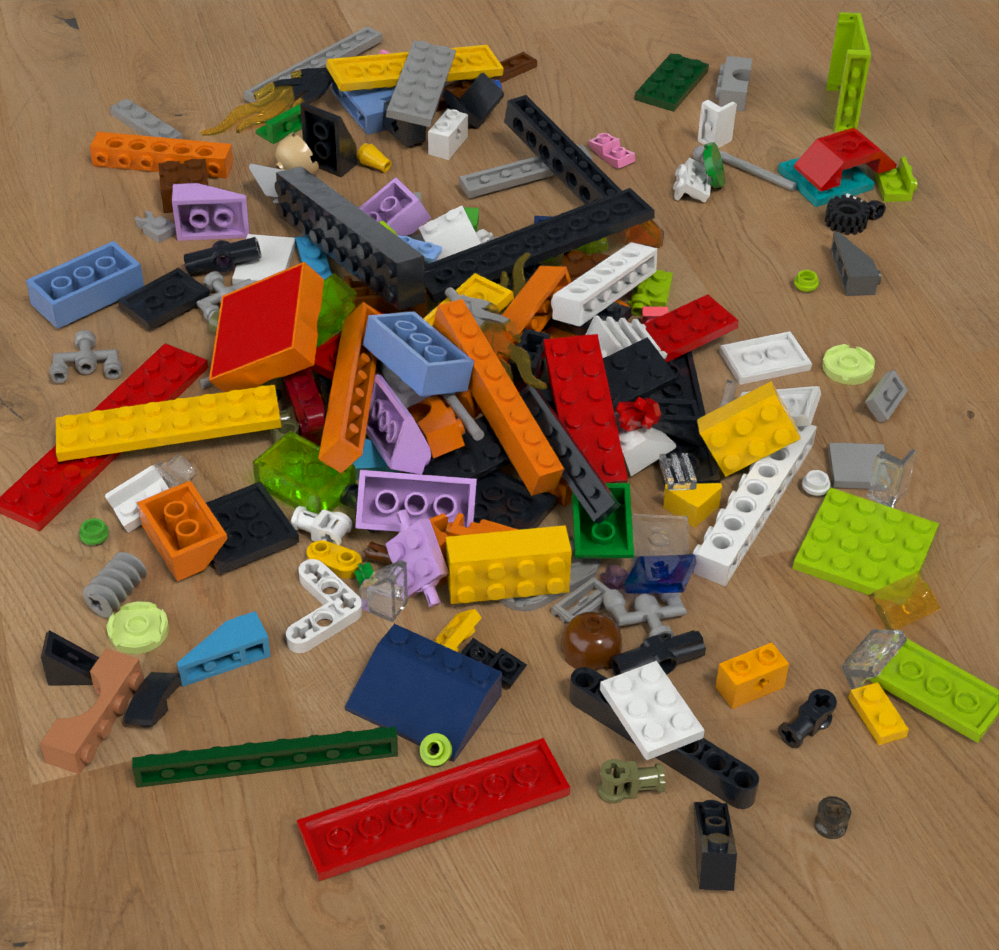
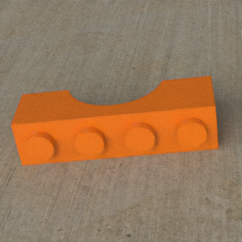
(438, 425)

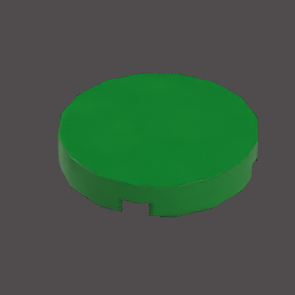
(714, 165)

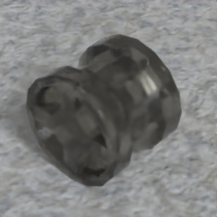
(832, 826)

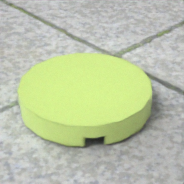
(848, 364)
(137, 627)

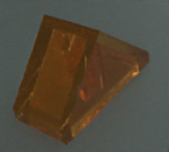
(645, 234)

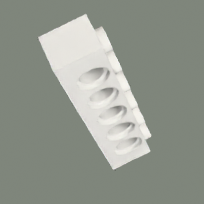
(604, 284)

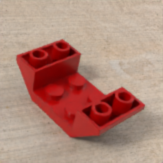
(833, 153)

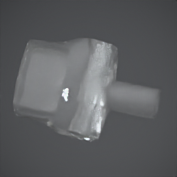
(176, 471)

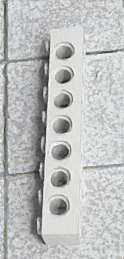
(749, 509)

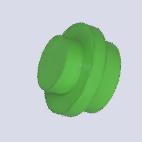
(93, 531)

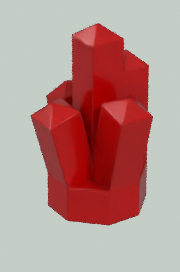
(638, 414)

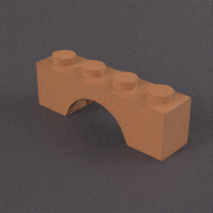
(74, 740)

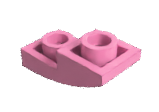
(609, 150)

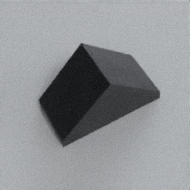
(66, 662)

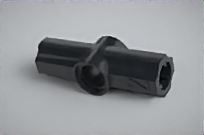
(211, 259)
(665, 651)

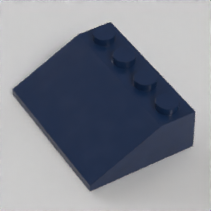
(425, 690)

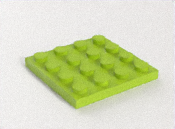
(863, 543)

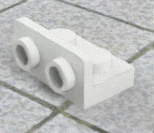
(692, 180)
(125, 496)

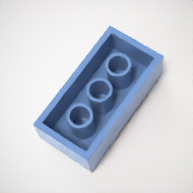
(84, 284)
(418, 353)

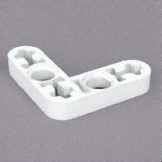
(331, 609)

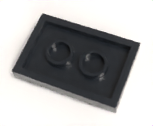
(163, 299)

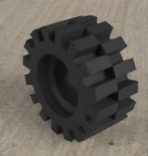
(847, 214)

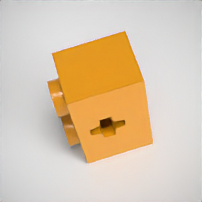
(752, 675)

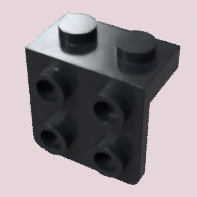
(477, 100)

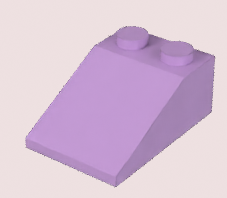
(397, 208)
(208, 213)

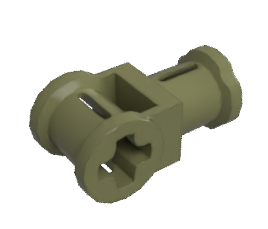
(628, 780)

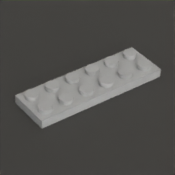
(421, 83)

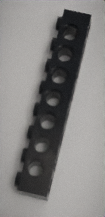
(557, 151)

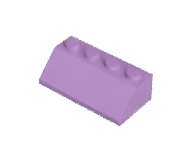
(395, 431)
(422, 495)

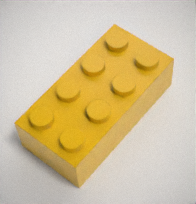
(508, 564)

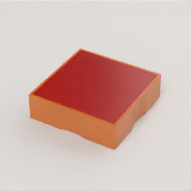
(267, 329)

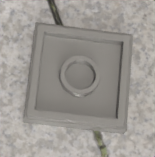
(852, 464)

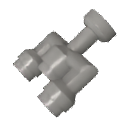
(215, 282)
(85, 359)
(646, 610)

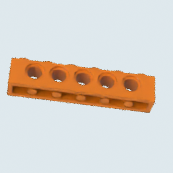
(145, 152)

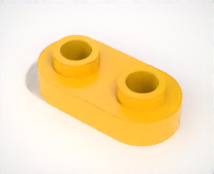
(334, 558)

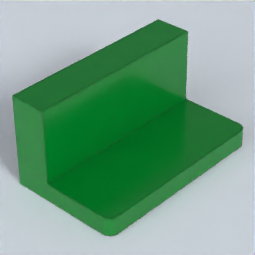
(281, 125)

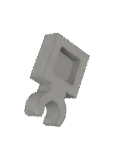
(156, 228)

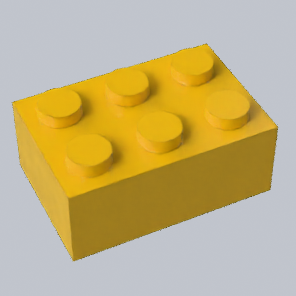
(748, 429)

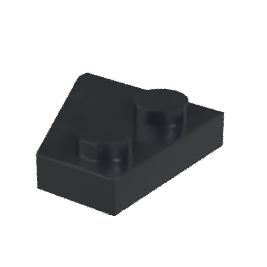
(679, 419)

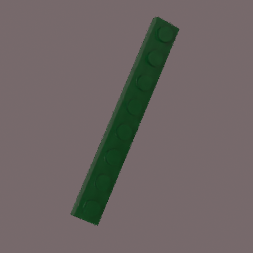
(265, 756)

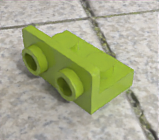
(898, 183)
(656, 288)

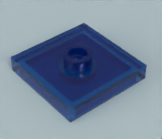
(660, 574)

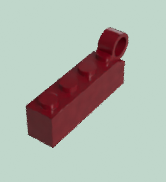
(306, 403)

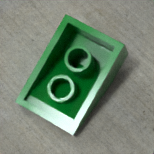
(610, 538)

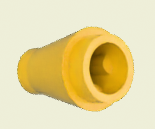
(372, 157)

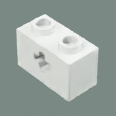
(448, 134)

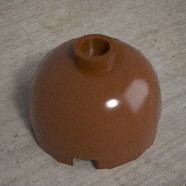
(591, 641)

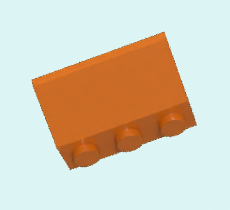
(182, 529)

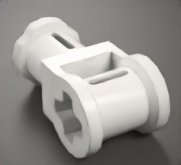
(322, 525)

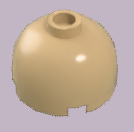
(293, 153)

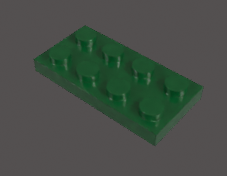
(672, 82)

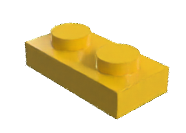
(458, 629)
(878, 713)

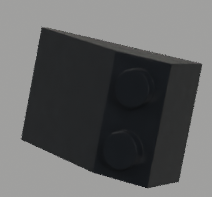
(328, 140)

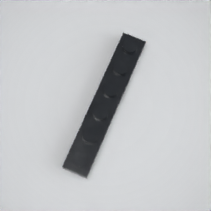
(578, 470)

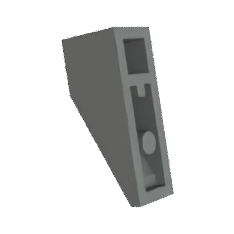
(854, 267)

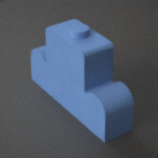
(365, 105)

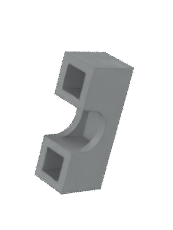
(734, 82)

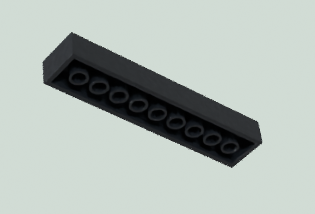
(351, 237)

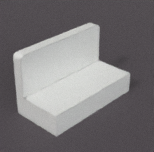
(716, 123)

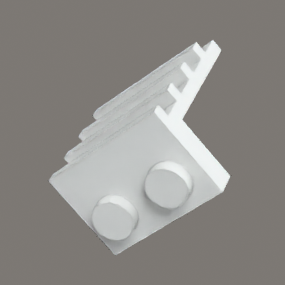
(619, 335)

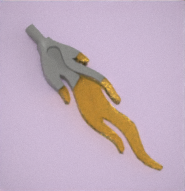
(493, 328)

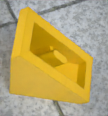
(694, 503)

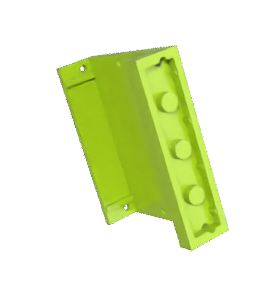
(849, 69)

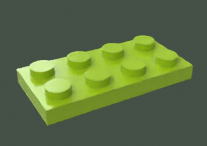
(941, 690)

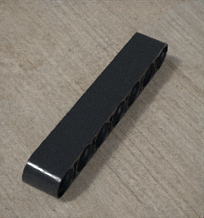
(698, 761)

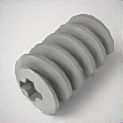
(114, 583)

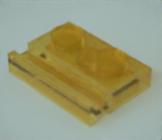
(904, 602)

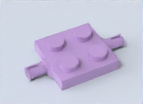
(424, 558)

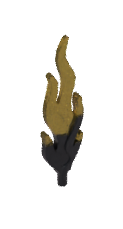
(283, 92)

